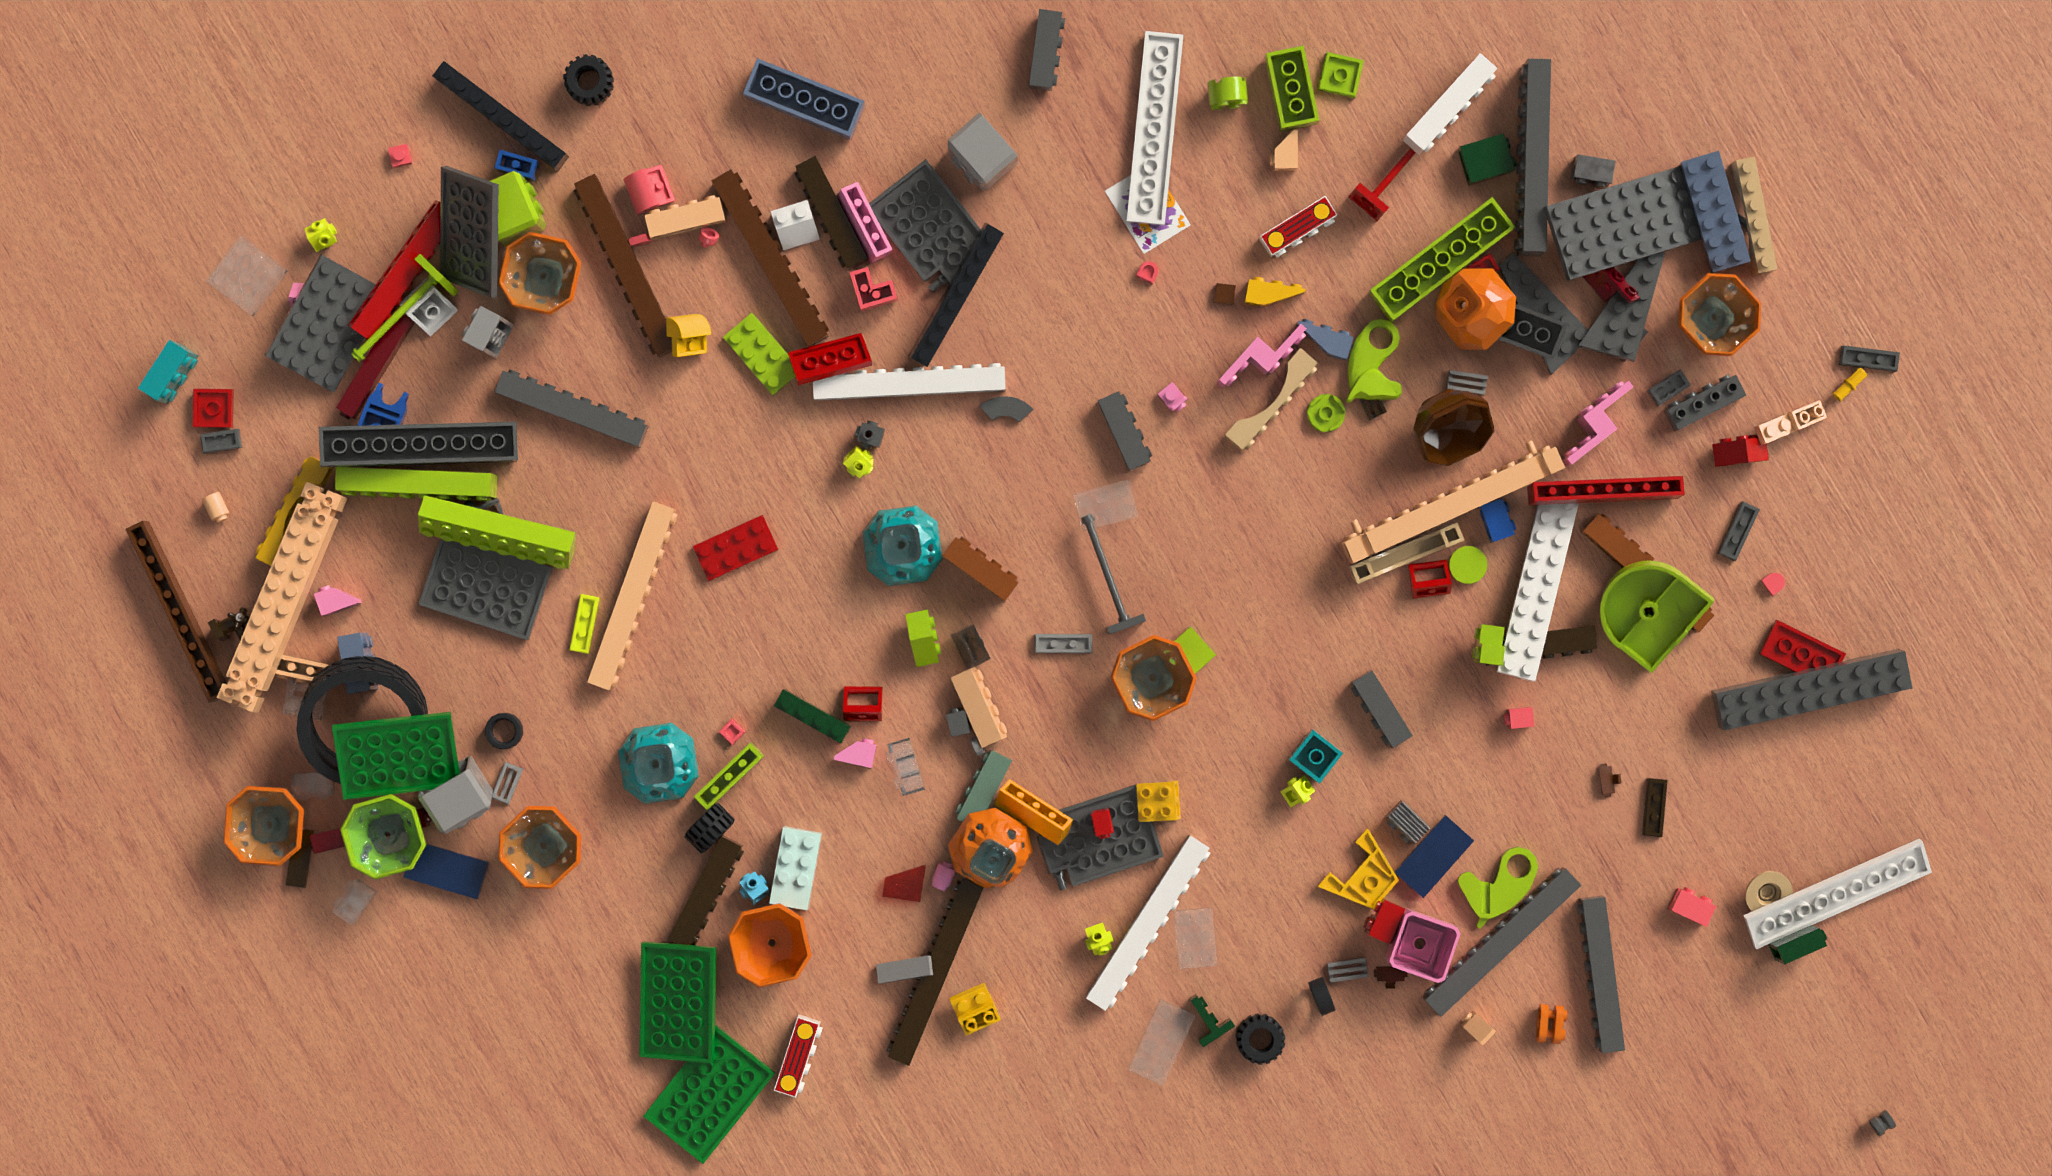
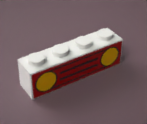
(1297, 227)
(797, 1056)

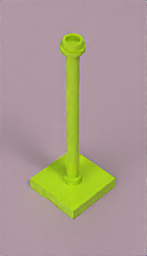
(433, 278)

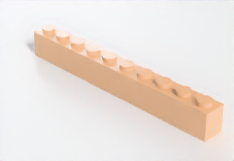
(631, 596)

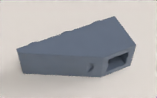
(1330, 342)

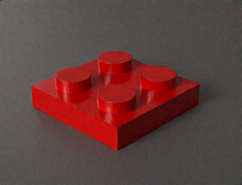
(213, 408)

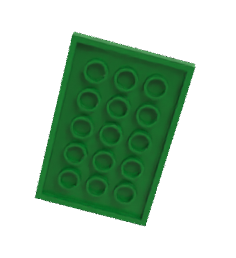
(395, 754)
(677, 1002)
(709, 1097)

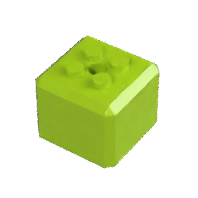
(517, 208)

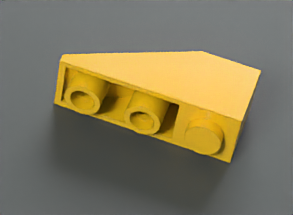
(1265, 293)

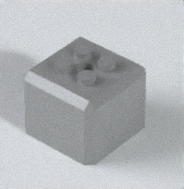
(981, 153)
(459, 798)

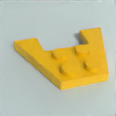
(1369, 881)

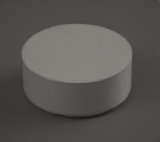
(976, 746)

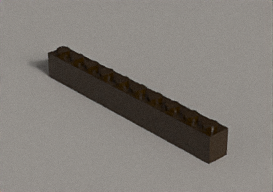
(942, 956)

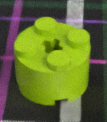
(1227, 92)

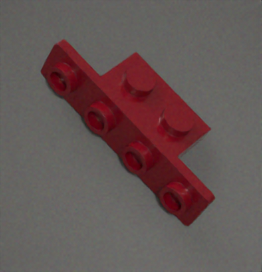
(1610, 281)

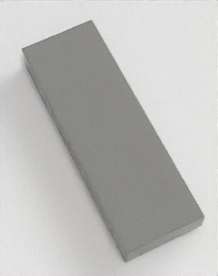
(1063, 643)
(904, 969)

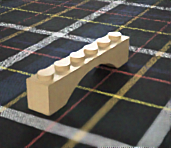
(1749, 188)
(1297, 369)
(1406, 553)

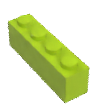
(729, 776)

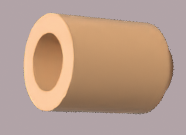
(216, 507)

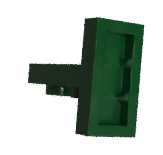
(1210, 1020)

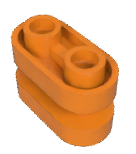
(1558, 1017)

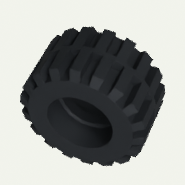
(582, 65)
(709, 828)
(1263, 1055)

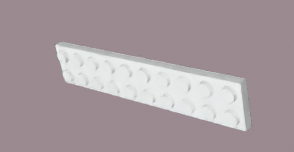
(1154, 128)
(1537, 590)
(1837, 893)

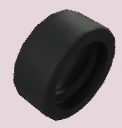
(518, 730)
(1321, 996)

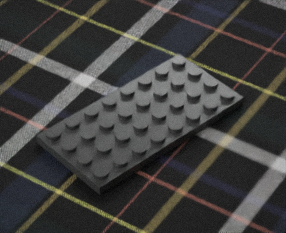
(1623, 223)

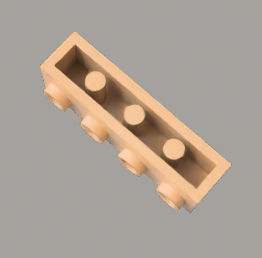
(685, 218)
(298, 668)
(978, 706)

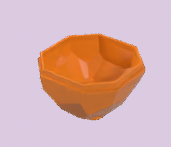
(1487, 309)
(765, 963)

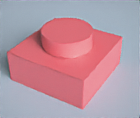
(400, 155)

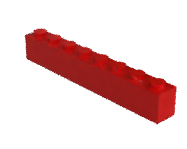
(398, 275)
(1605, 490)

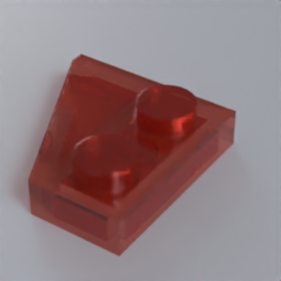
(905, 885)

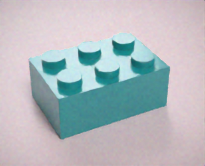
(168, 372)

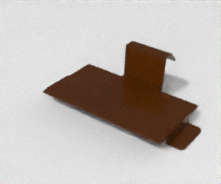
(1608, 780)
(1390, 975)

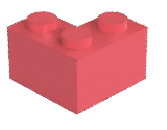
(872, 295)

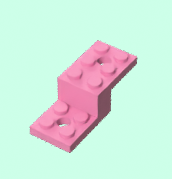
(1262, 356)
(1596, 422)

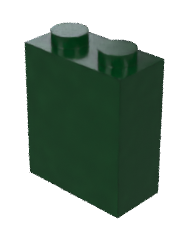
(1486, 159)
(1798, 944)

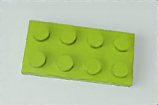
(761, 353)

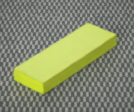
(584, 624)

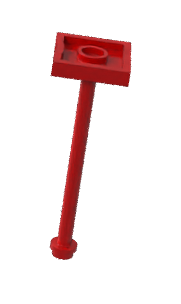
(1369, 200)

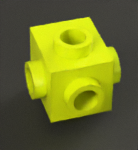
(321, 234)
(858, 462)
(1297, 791)
(1098, 939)

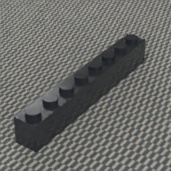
(500, 116)
(956, 294)

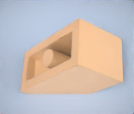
(1286, 154)
(1477, 1027)

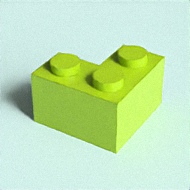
(923, 638)
(1489, 645)

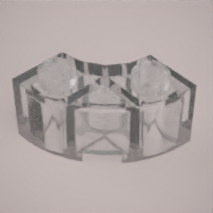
(905, 766)

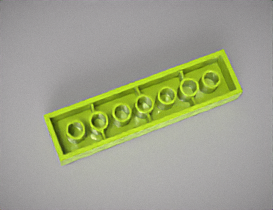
(1441, 259)
(416, 482)
(496, 532)

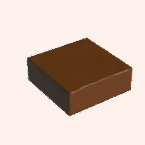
(1224, 293)

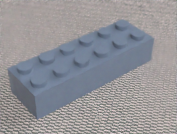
(804, 99)
(1715, 212)

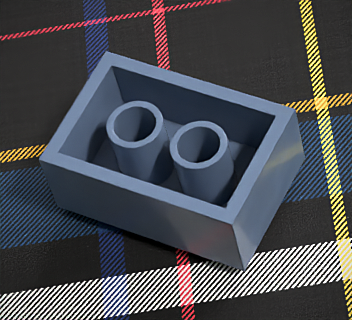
(357, 645)

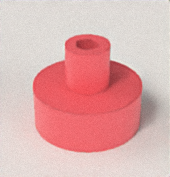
(708, 237)

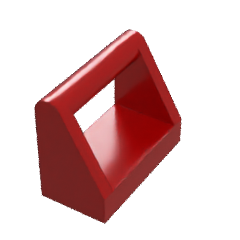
(1430, 587)
(862, 712)

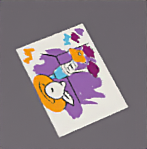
(1148, 235)

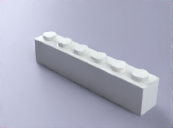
(1449, 104)

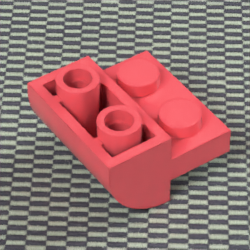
(648, 189)

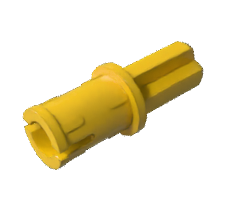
(1850, 384)

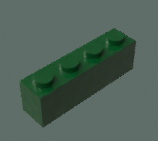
(812, 716)

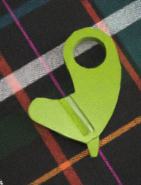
(1363, 373)
(1494, 899)

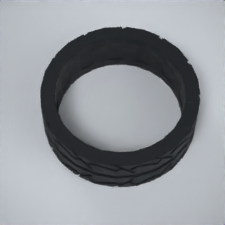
(343, 671)

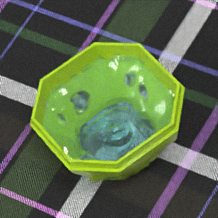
(366, 839)

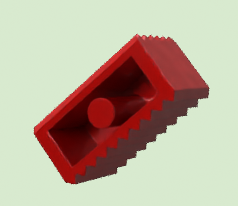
(1102, 823)

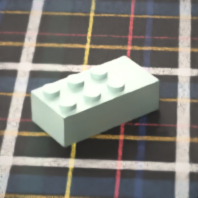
(795, 868)

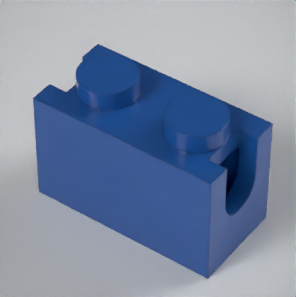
(517, 163)
(1497, 520)

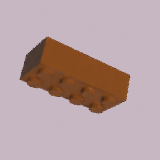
(979, 568)

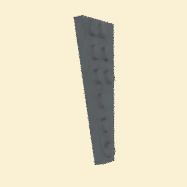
(1535, 296)
(1621, 323)

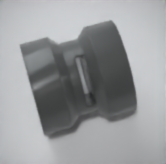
(1882, 1123)

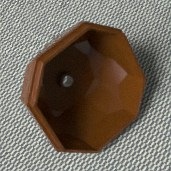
(1452, 426)

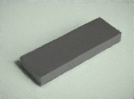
(1869, 358)
(1738, 531)

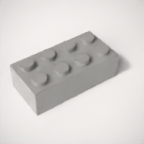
(487, 331)

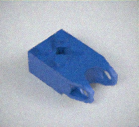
(379, 413)

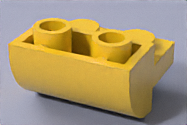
(688, 334)
(975, 1008)

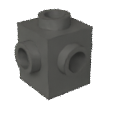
(876, 438)

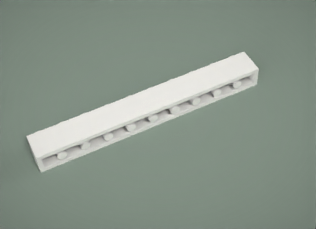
(911, 382)
(1147, 923)

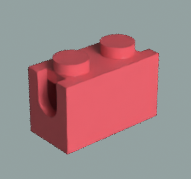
(1692, 907)

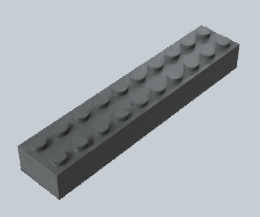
(1534, 157)
(418, 444)
(1811, 689)

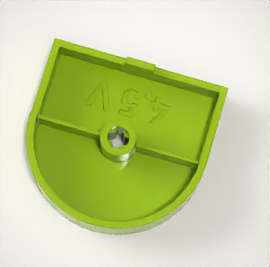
(1675, 609)

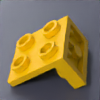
(1158, 801)

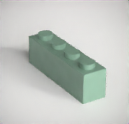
(986, 784)

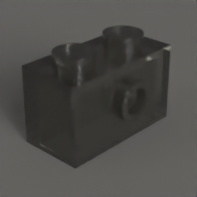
(970, 646)

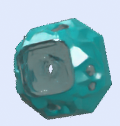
(921, 549)
(676, 761)

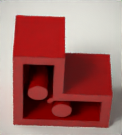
(1742, 450)
(1385, 921)

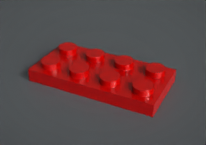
(830, 359)
(735, 548)
(1797, 650)

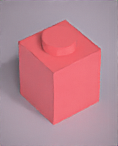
(1519, 717)

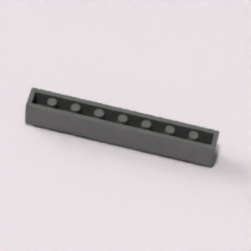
(572, 409)
(1601, 974)

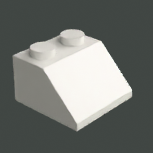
(795, 225)
(430, 310)

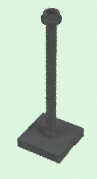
(1124, 620)

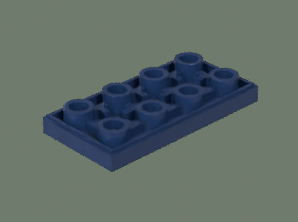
(1434, 856)
(449, 871)

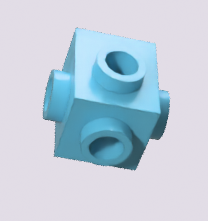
(753, 887)

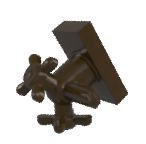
(232, 623)

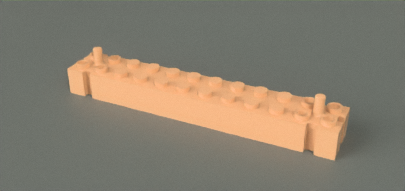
(1458, 501)
(282, 597)

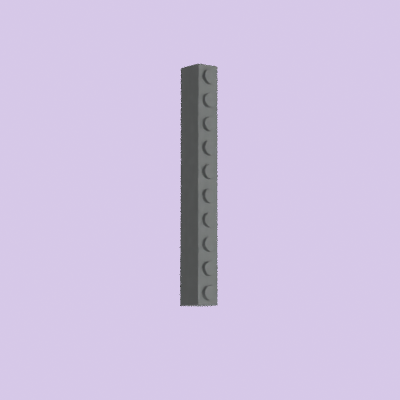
(1502, 941)

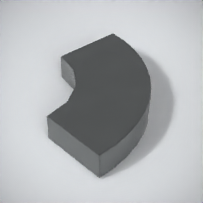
(1006, 406)

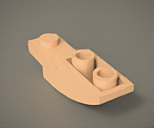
(1790, 422)

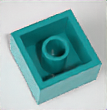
(1315, 756)

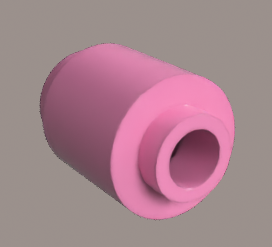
(943, 875)

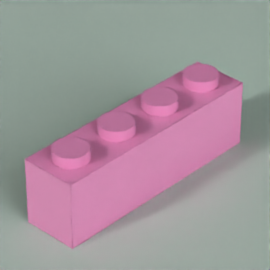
(864, 222)

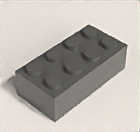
(1536, 332)

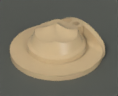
(1766, 889)

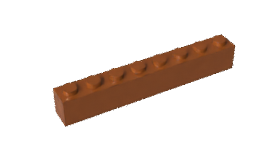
(1624, 552)

